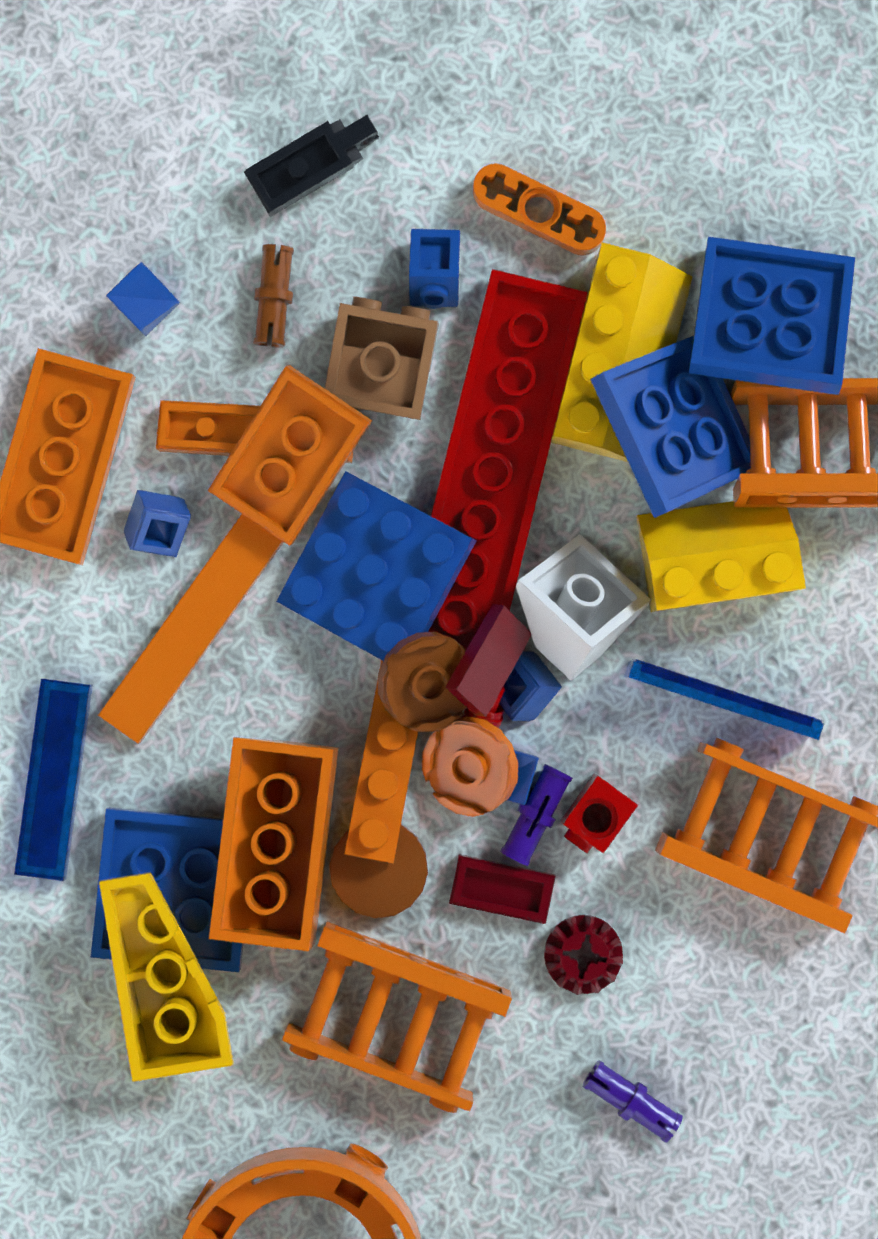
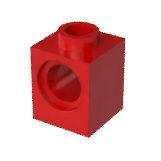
(619, 809)

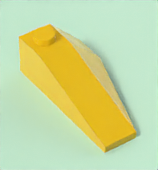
(163, 995)

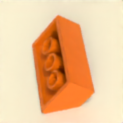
(273, 843)

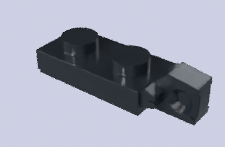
(309, 162)

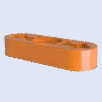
(501, 203)

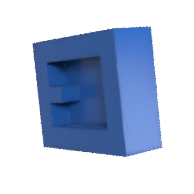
(434, 268)

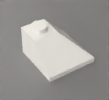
(578, 605)

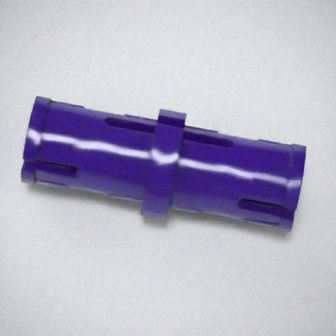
(550, 786)
(632, 1101)

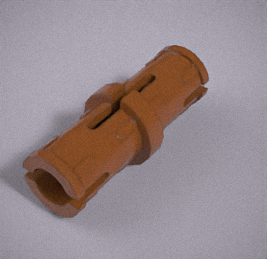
(273, 295)

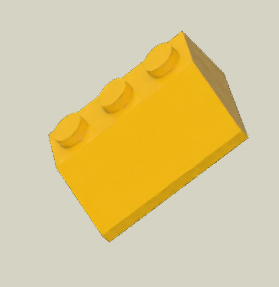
(718, 555)

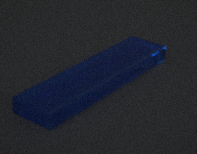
(724, 699)
(53, 779)

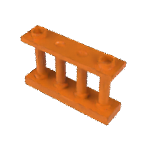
(811, 484)
(734, 864)
(389, 967)

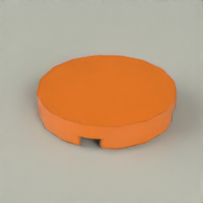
(470, 766)

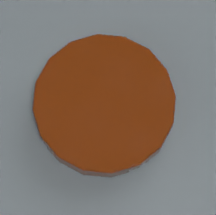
(415, 681)
(377, 886)

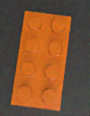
(61, 455)

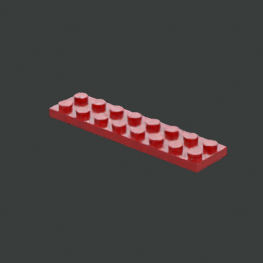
(503, 439)

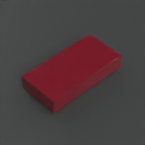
(488, 660)
(502, 889)

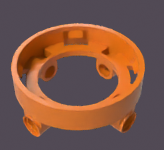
(348, 1179)

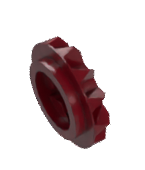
(569, 936)

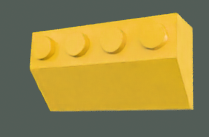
(628, 313)

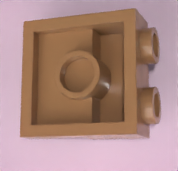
(382, 357)

